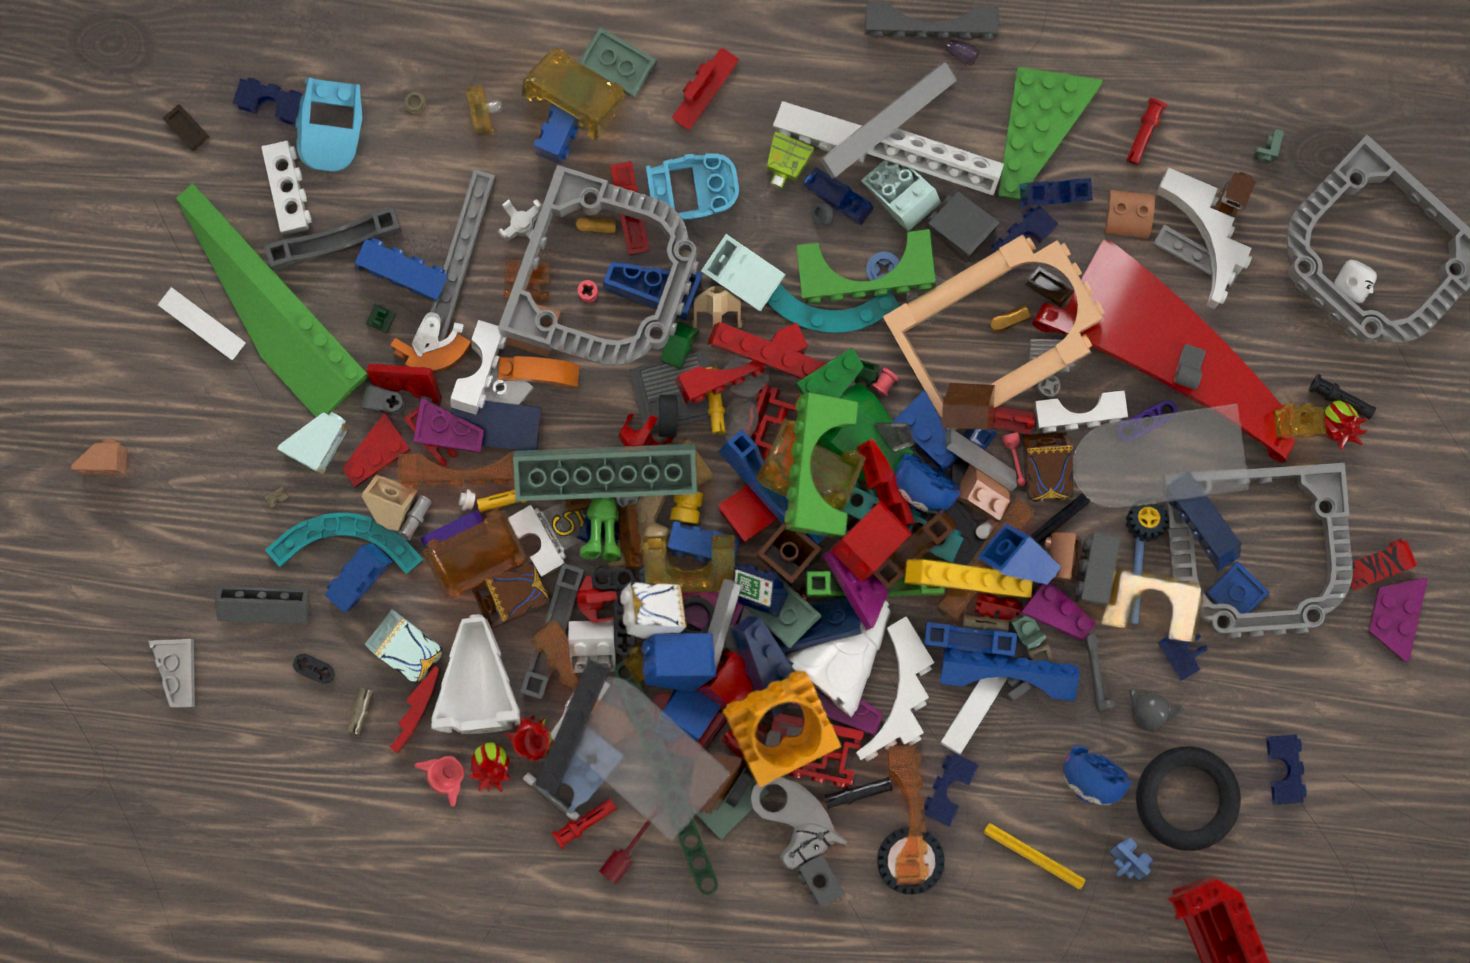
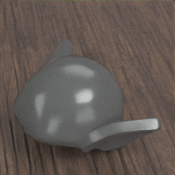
(1152, 710)

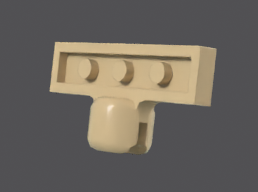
(648, 511)

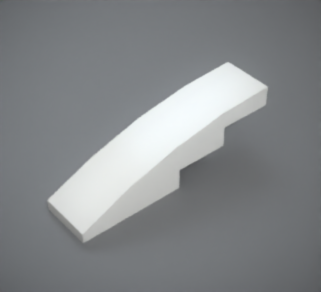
(201, 323)
(972, 713)

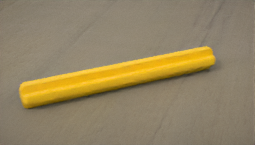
(1034, 856)

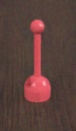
(1011, 442)

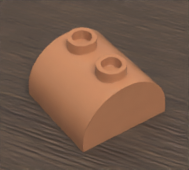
(1129, 214)
(1066, 552)

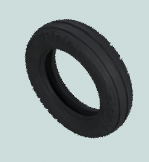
(1228, 798)

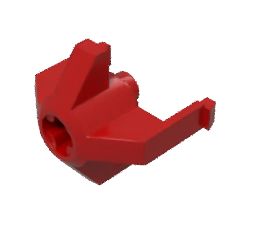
(640, 437)
(593, 599)

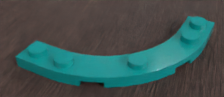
(831, 320)
(344, 525)

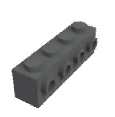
(237, 605)

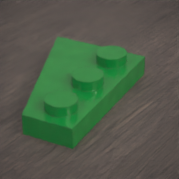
(833, 376)

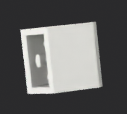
(591, 642)

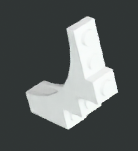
(1198, 203)
(901, 723)

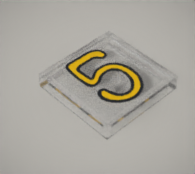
(562, 526)

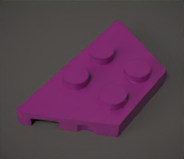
(865, 597)
(1397, 615)

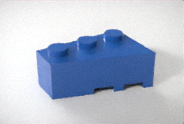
(928, 431)
(693, 542)
(357, 577)

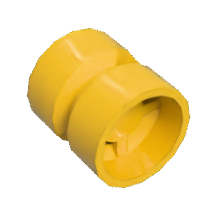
(686, 508)

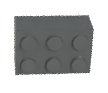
(1097, 569)

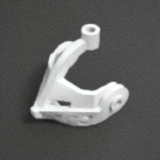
(428, 333)

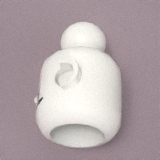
(1356, 280)

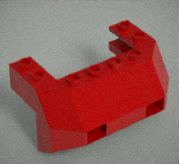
(1218, 922)

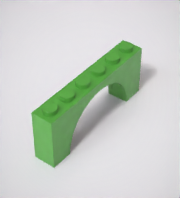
(913, 271)
(806, 508)
(826, 586)

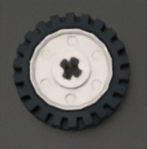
(890, 850)

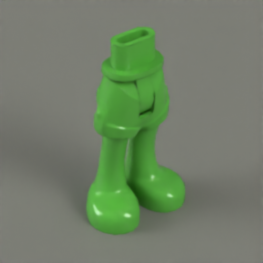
(602, 511)

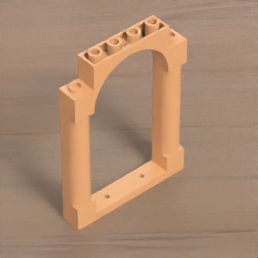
(1008, 257)

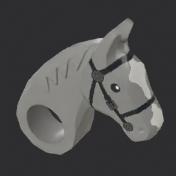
(812, 826)

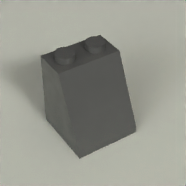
(962, 225)

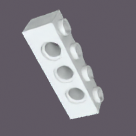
(273, 156)

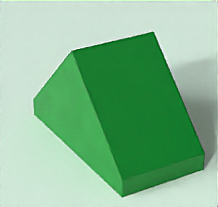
(679, 345)

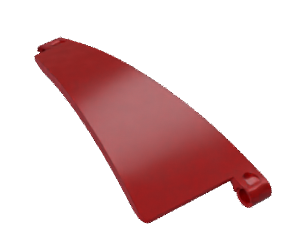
(1148, 329)

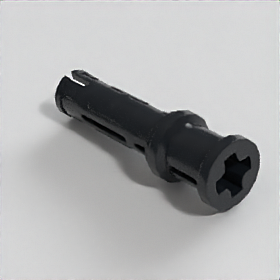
(1330, 394)

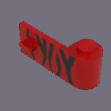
(1383, 564)

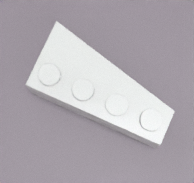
(813, 127)

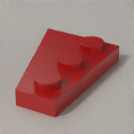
(417, 380)
(375, 452)

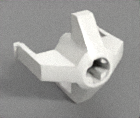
(520, 221)

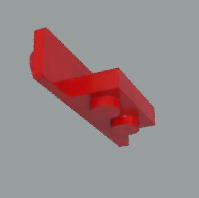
(704, 87)

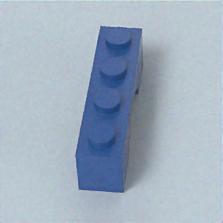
(969, 640)

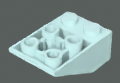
(902, 192)
(743, 272)

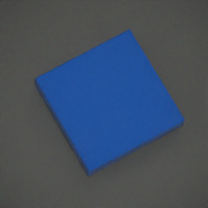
(1238, 589)
(692, 712)

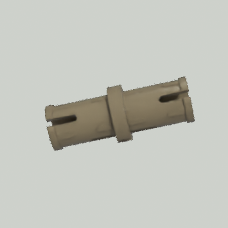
(985, 623)
(359, 710)

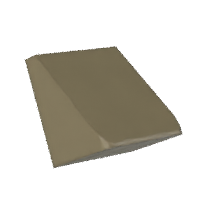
(1040, 653)

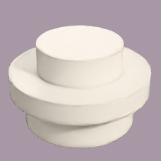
(466, 500)

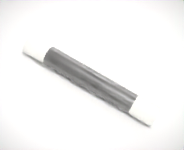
(553, 798)

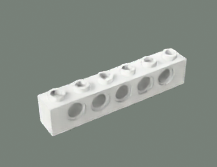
(939, 160)

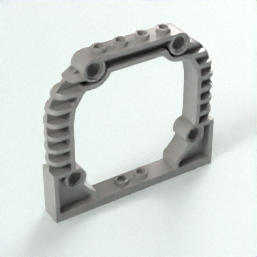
(1374, 165)
(568, 194)
(1322, 484)

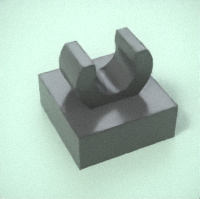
(1017, 688)

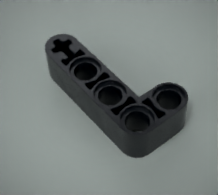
(618, 586)

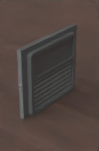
(659, 379)

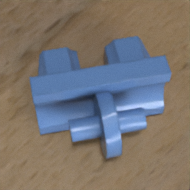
(1128, 862)

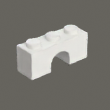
(527, 523)

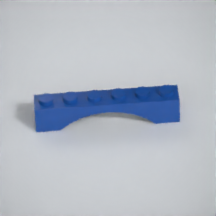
(746, 461)
(963, 667)

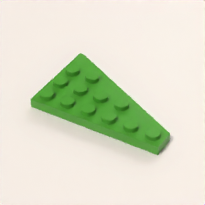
(1040, 117)

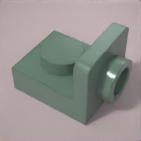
(1273, 144)
(1027, 631)

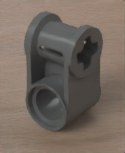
(379, 400)

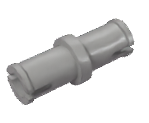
(414, 517)

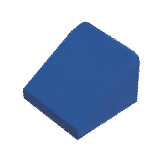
(980, 437)

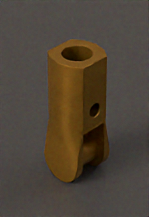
(592, 225)
(1010, 319)

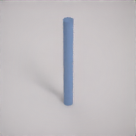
(1137, 570)

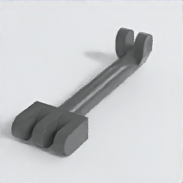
(1092, 646)

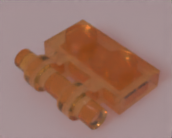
(539, 277)

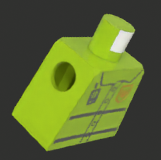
(787, 159)

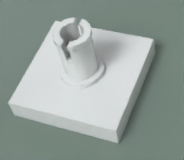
(507, 391)

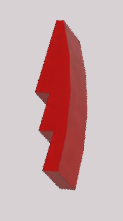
(633, 228)
(882, 478)
(419, 701)

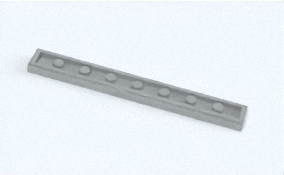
(888, 120)
(462, 247)

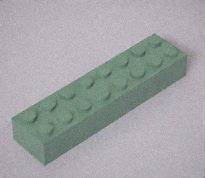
(605, 472)

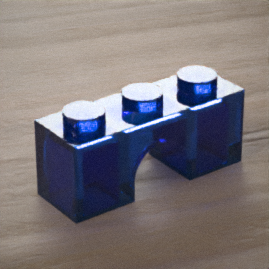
(252, 94)
(1056, 192)
(1036, 224)
(1290, 788)
(939, 806)

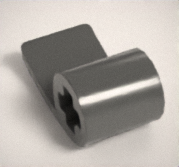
(1188, 367)

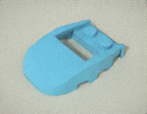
(328, 146)
(713, 178)

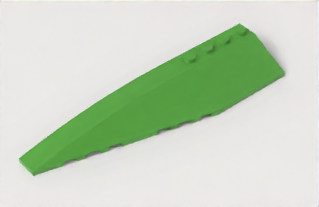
(275, 319)

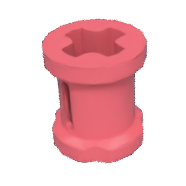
(590, 285)
(885, 382)

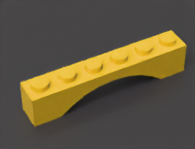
(967, 578)

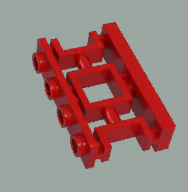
(764, 397)
(810, 768)

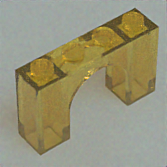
(707, 579)
(1184, 598)

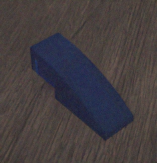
(839, 196)

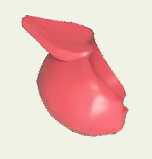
(444, 776)

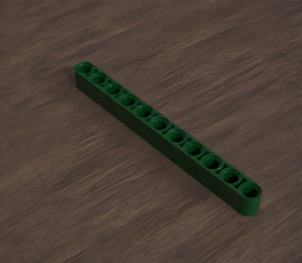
(690, 853)

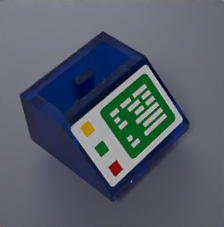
(760, 589)

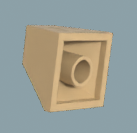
(388, 501)

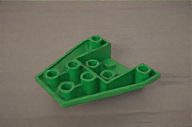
(868, 412)

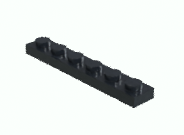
(572, 726)

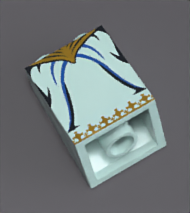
(316, 442)
(404, 647)

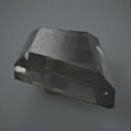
(896, 435)

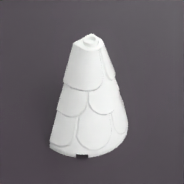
(842, 665)
(475, 685)

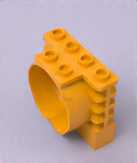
(792, 751)

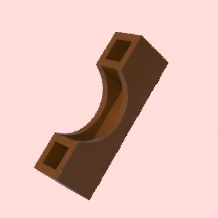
(1235, 194)
(915, 547)

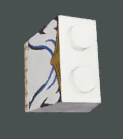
(653, 609)

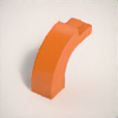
(439, 359)
(539, 370)

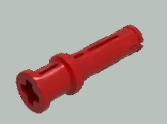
(1149, 122)
(575, 828)

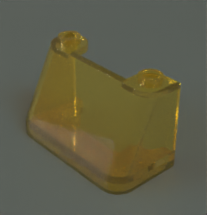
(574, 90)
(831, 474)

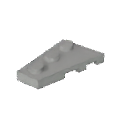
(176, 668)

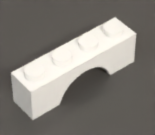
(469, 391)
(1052, 415)

